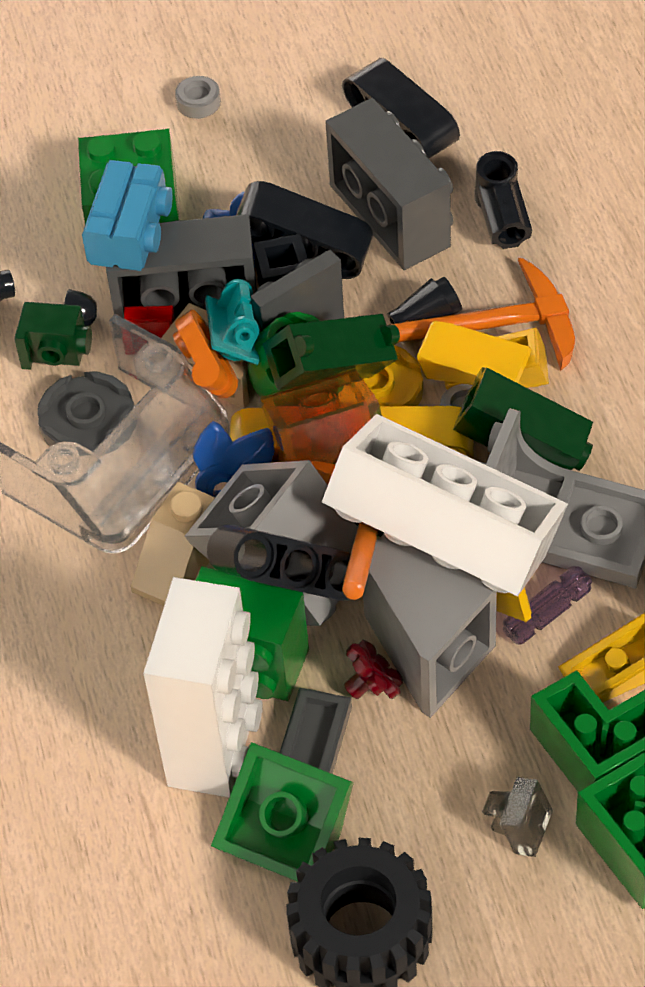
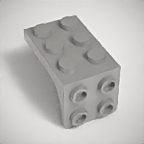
(602, 520)

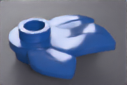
(221, 457)

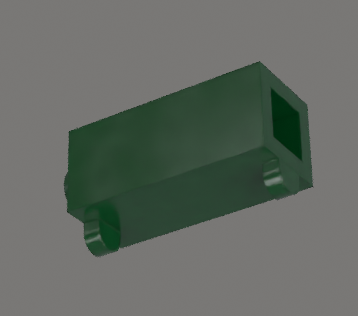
(330, 347)
(545, 425)

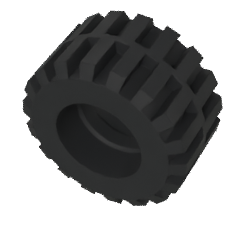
(350, 877)

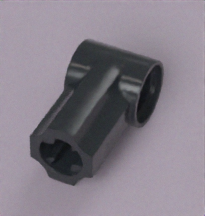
(501, 199)

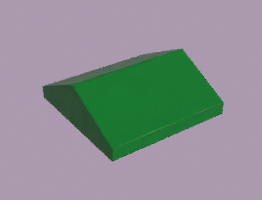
(282, 812)

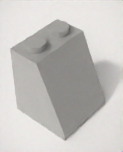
(284, 502)
(428, 620)

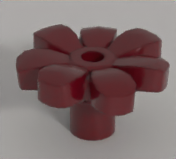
(371, 672)

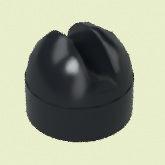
(86, 302)

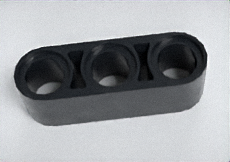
(414, 108)
(283, 213)
(266, 559)

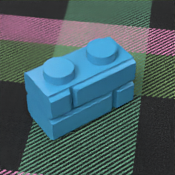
(126, 215)

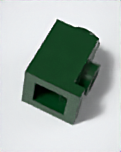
(52, 335)

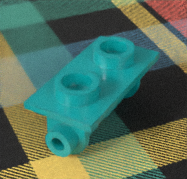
(233, 323)

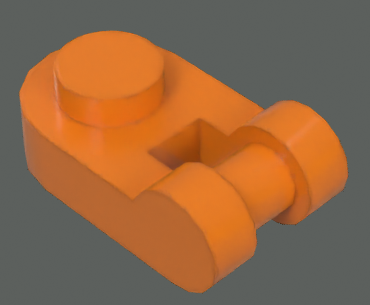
(210, 368)

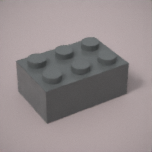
(389, 183)
(191, 263)

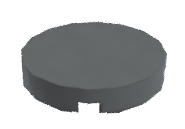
(83, 409)

